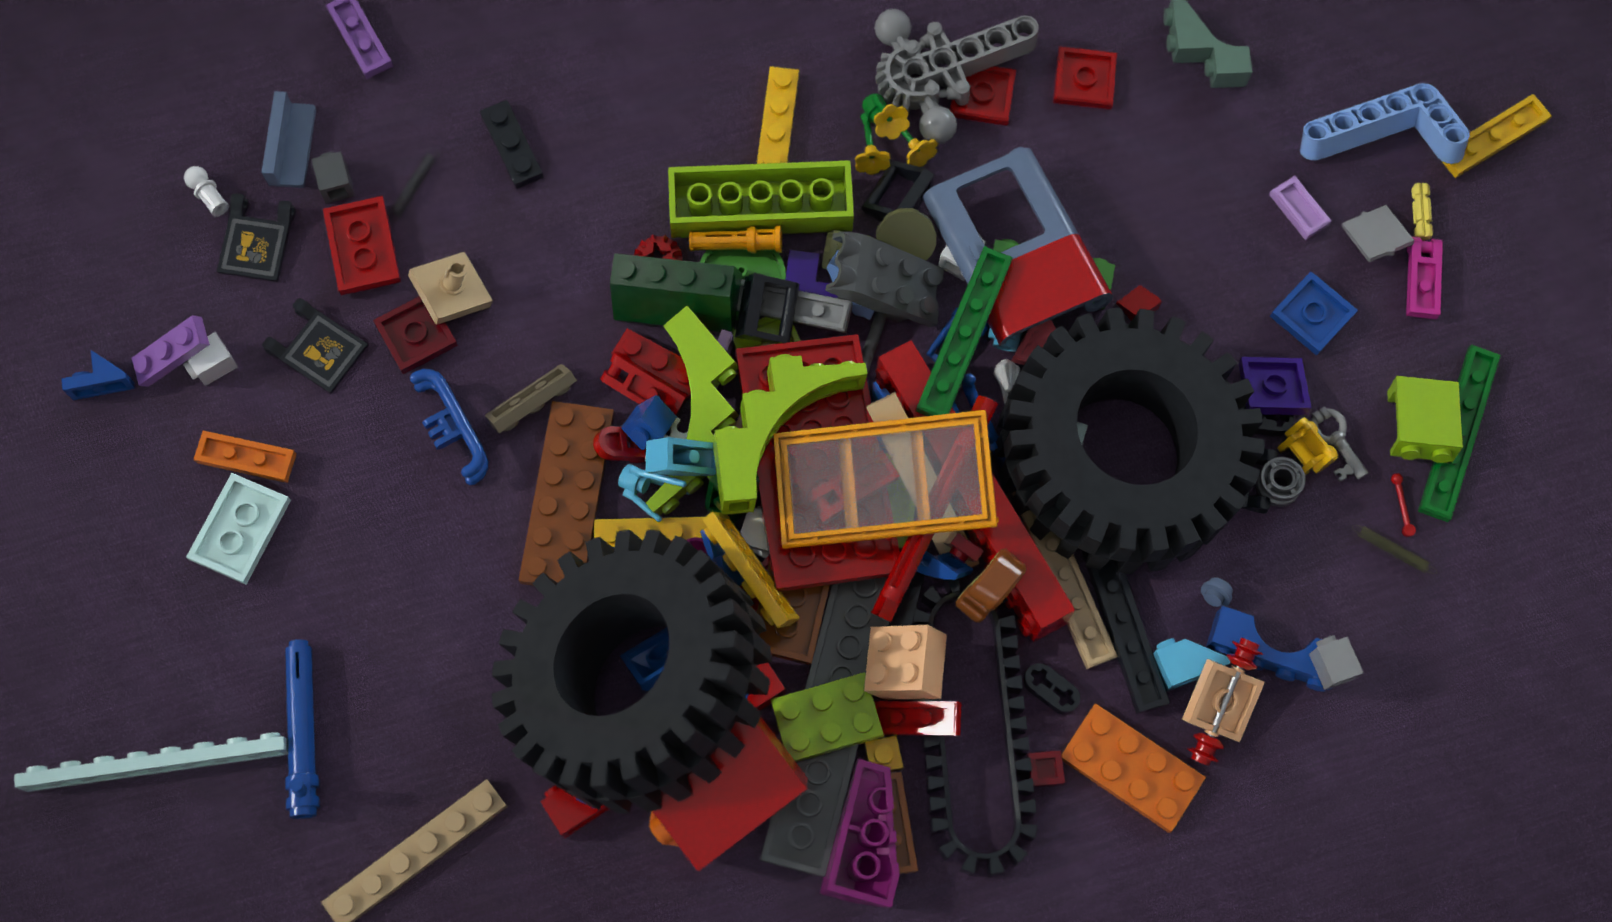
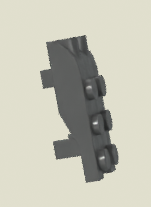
(886, 279)

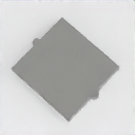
(1377, 233)

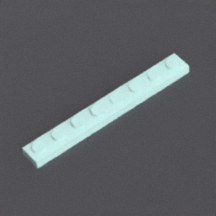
(141, 763)

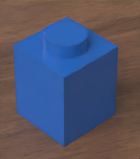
(649, 421)

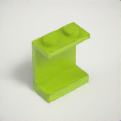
(1426, 419)

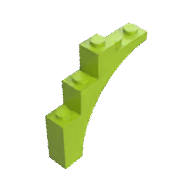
(706, 368)
(763, 413)

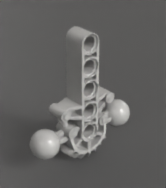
(923, 92)

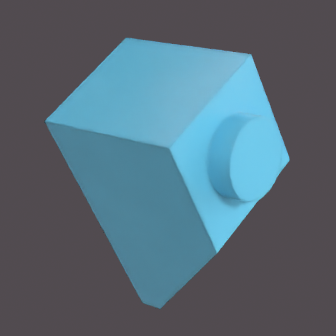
(680, 457)
(1183, 661)

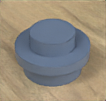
(1217, 592)

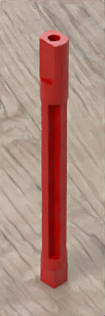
(913, 550)

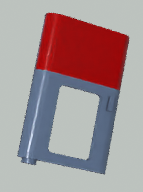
(1046, 272)

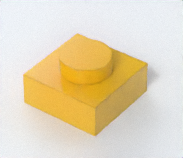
(884, 752)

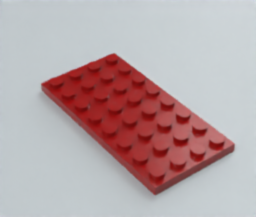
(820, 563)

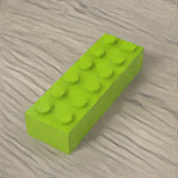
(788, 195)

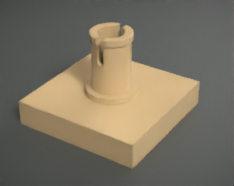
(450, 288)

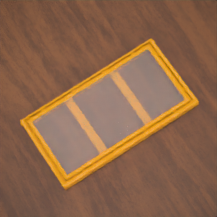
(885, 479)

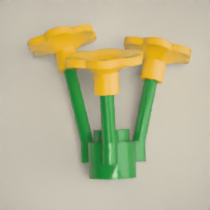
(889, 122)

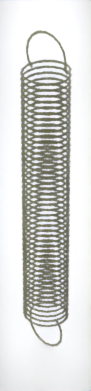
(1395, 550)

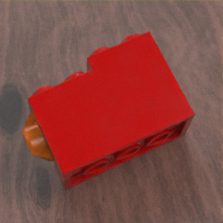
(734, 803)

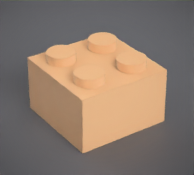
(905, 662)

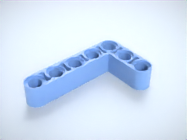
(1411, 107)

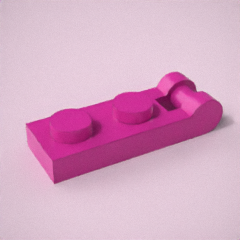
(1424, 279)

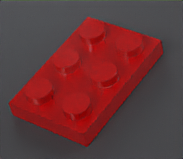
(361, 245)

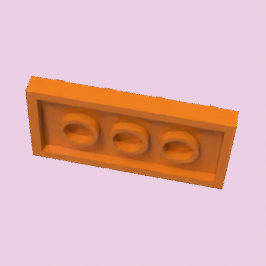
(1132, 768)

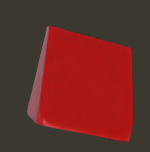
(1139, 299)

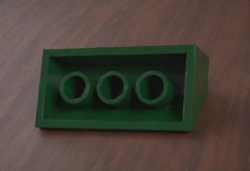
(659, 288)

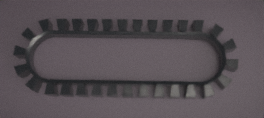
(1019, 746)

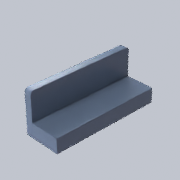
(288, 142)

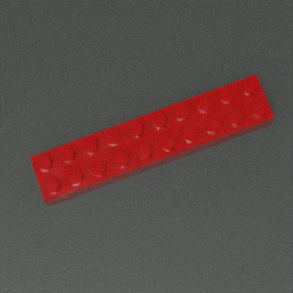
(1038, 595)

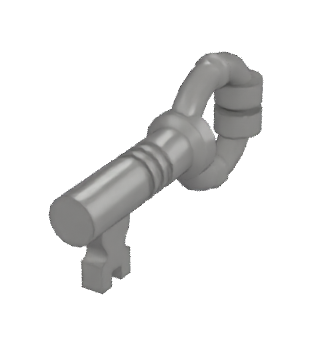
(1338, 439)

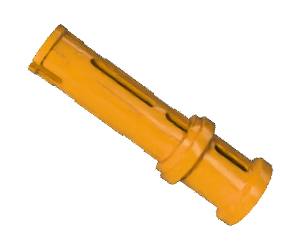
(752, 240)

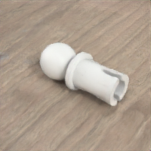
(205, 189)

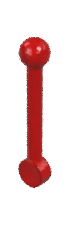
(1408, 529)

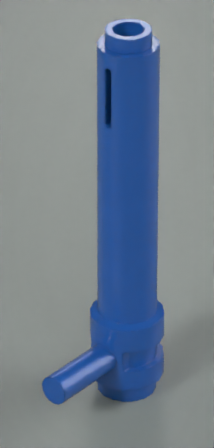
(302, 775)

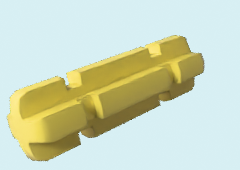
(1422, 211)

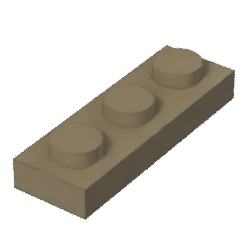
(531, 398)

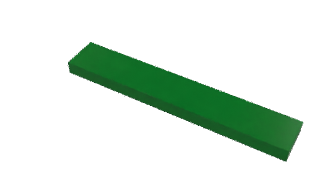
(964, 333)
(1447, 478)

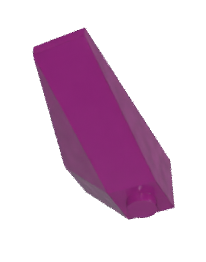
(864, 848)

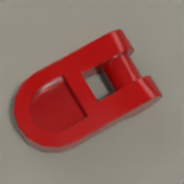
(612, 445)

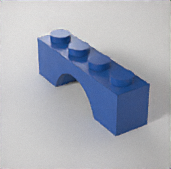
(1232, 625)

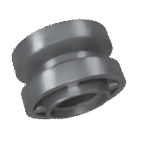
(1287, 470)

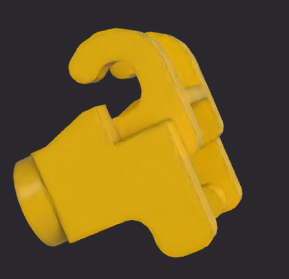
(1308, 446)

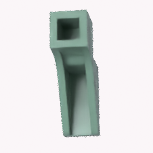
(1193, 42)

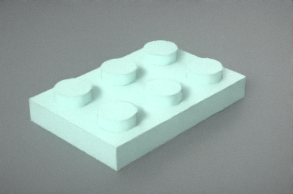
(238, 528)

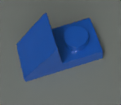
(104, 380)

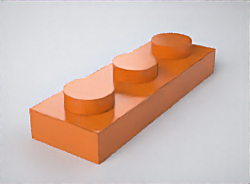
(245, 456)

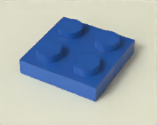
(1313, 313)

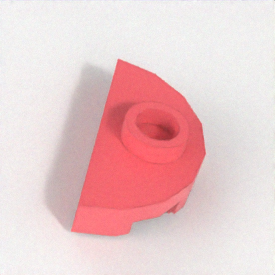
(1035, 336)

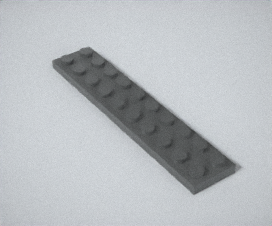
(806, 827)

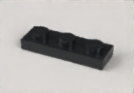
(511, 144)

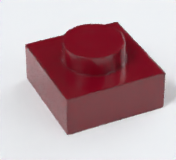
(962, 548)
(1047, 768)

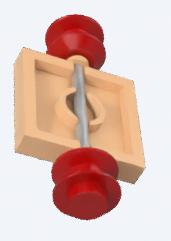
(1223, 701)

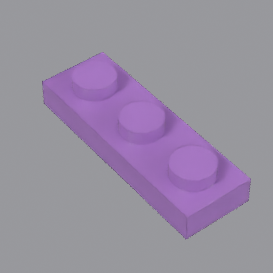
(359, 37)
(170, 351)

